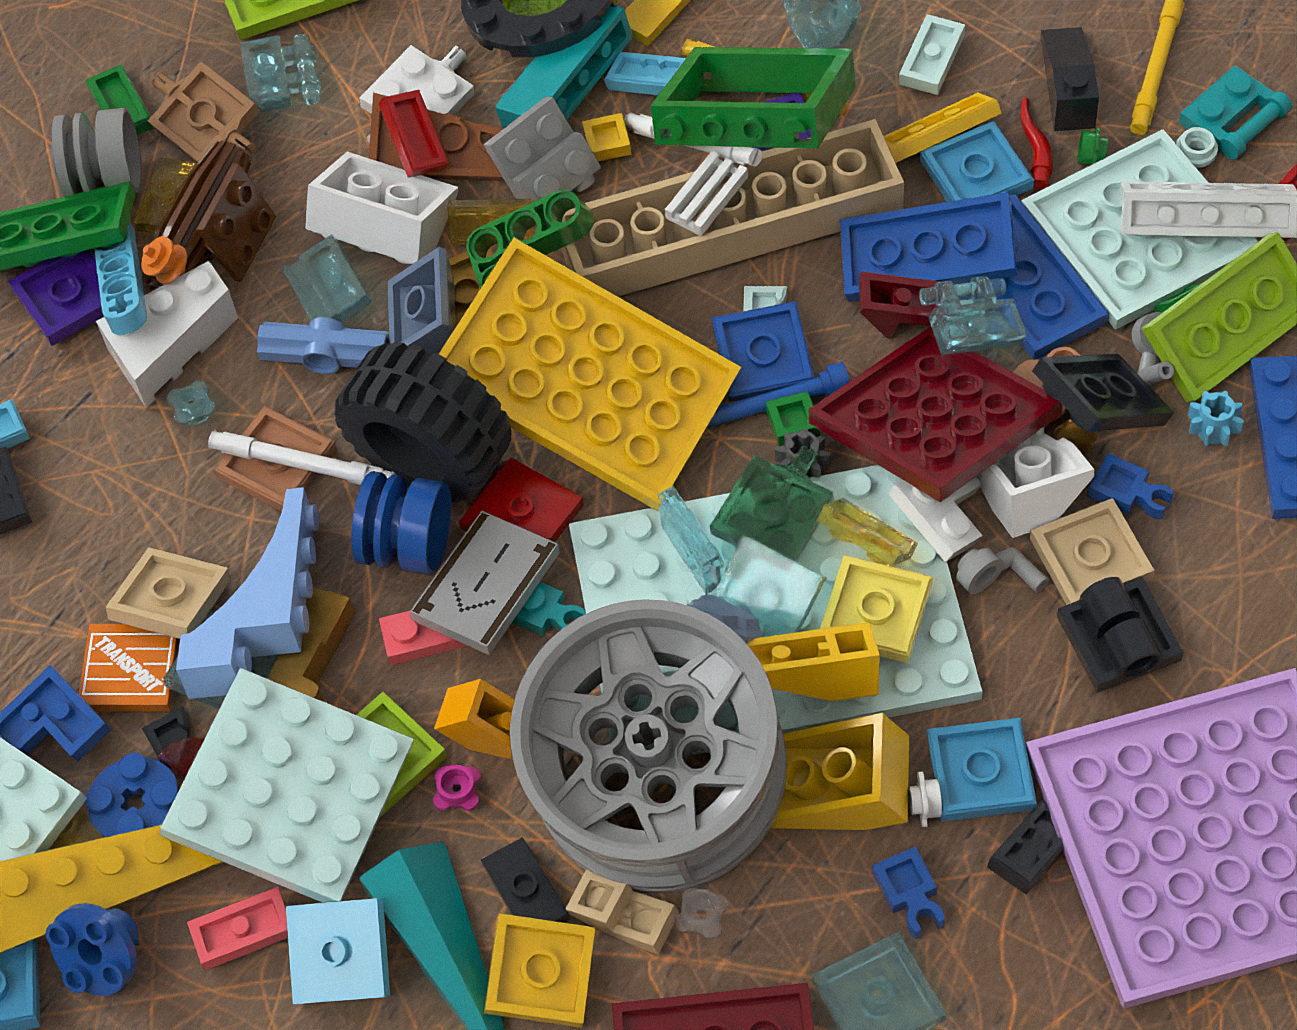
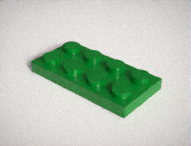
(65, 225)

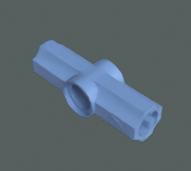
(318, 346)

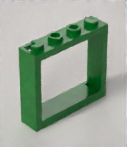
(819, 71)

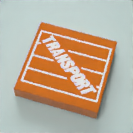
(127, 669)

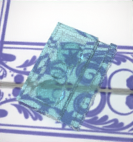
(327, 282)
(690, 540)

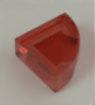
(181, 754)

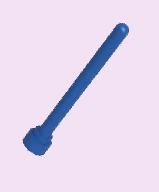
(827, 382)

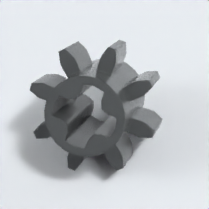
(792, 444)

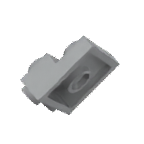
(542, 154)

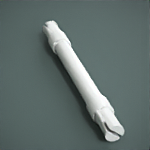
(644, 126)
(250, 448)

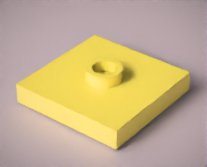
(883, 596)

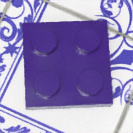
(61, 295)

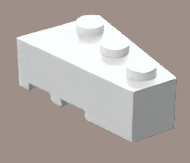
(179, 323)

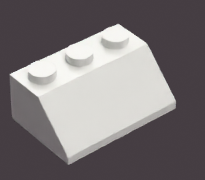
(379, 208)

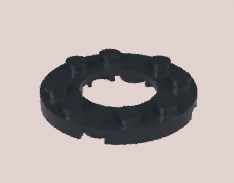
(533, 35)

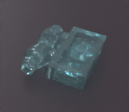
(267, 76)
(974, 325)

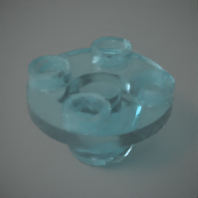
(822, 21)

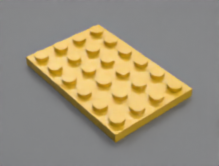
(589, 372)

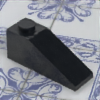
(1070, 79)

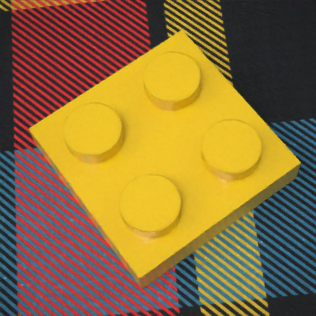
(539, 970)

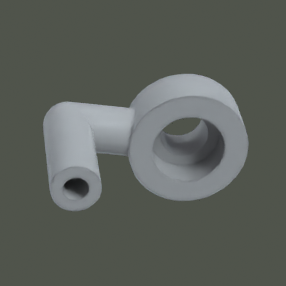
(1149, 368)
(982, 567)

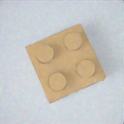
(1090, 548)
(168, 593)

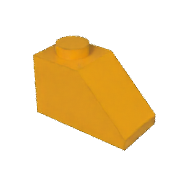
(477, 718)

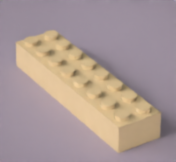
(782, 203)

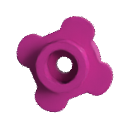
(454, 775)

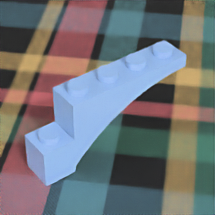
(263, 614)

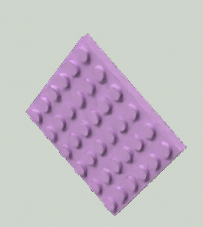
(1182, 834)

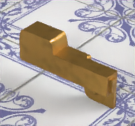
(328, 621)

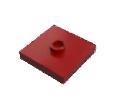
(526, 501)

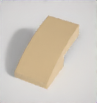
(622, 912)

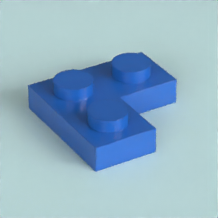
(51, 708)

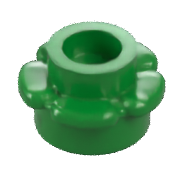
(1091, 147)

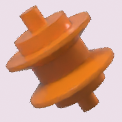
(164, 260)

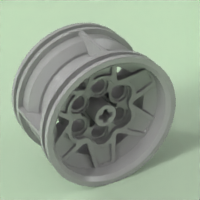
(624, 651)

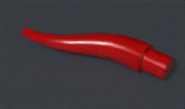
(1042, 153)

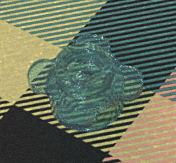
(195, 412)

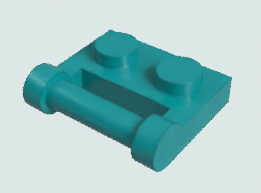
(1229, 102)

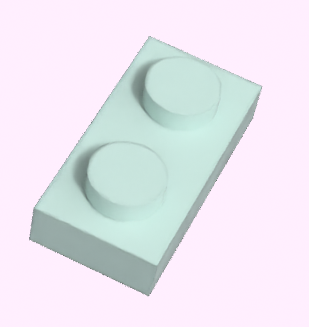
(932, 54)

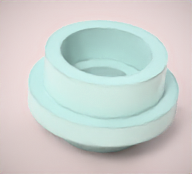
(1198, 139)

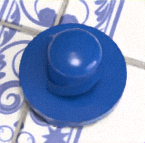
(94, 948)

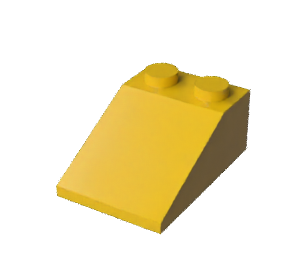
(846, 776)

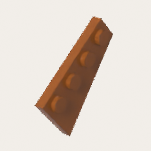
(458, 137)

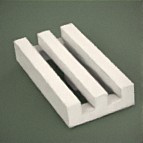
(694, 184)

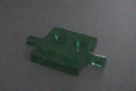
(773, 505)

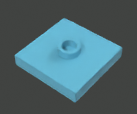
(338, 951)

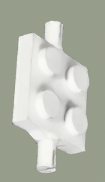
(436, 80)

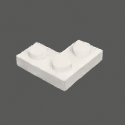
(939, 522)

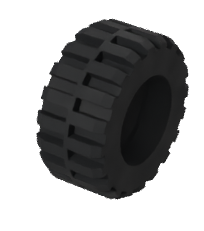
(423, 419)

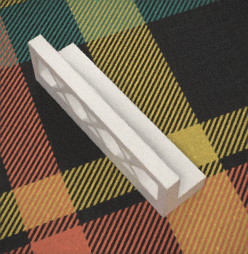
(1208, 209)

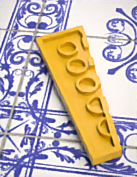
(91, 872)

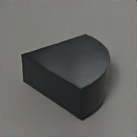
(168, 730)

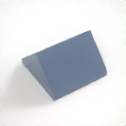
(423, 303)

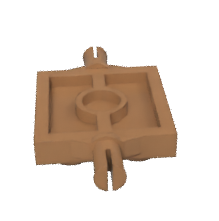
(202, 111)

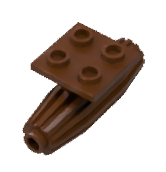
(217, 214)

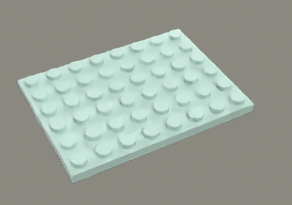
(635, 560)

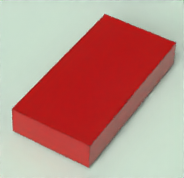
(413, 133)

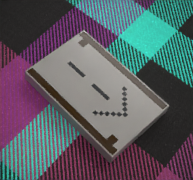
(485, 582)

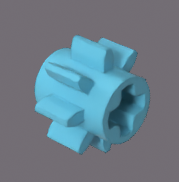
(1215, 418)

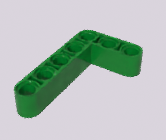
(549, 235)

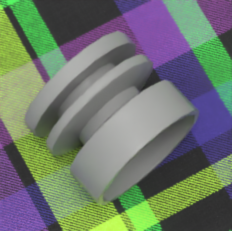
(87, 154)

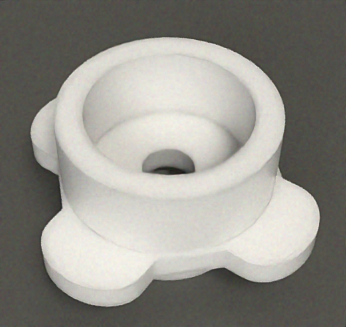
(925, 799)

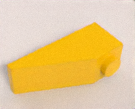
(822, 662)

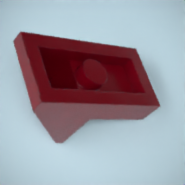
(893, 300)

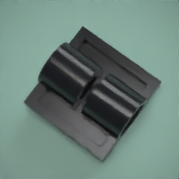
(1118, 632)

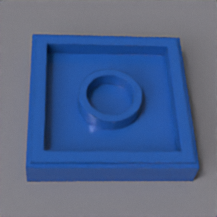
(766, 346)

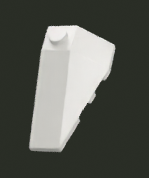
(1035, 482)

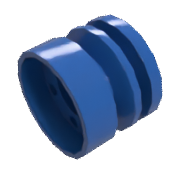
(401, 523)

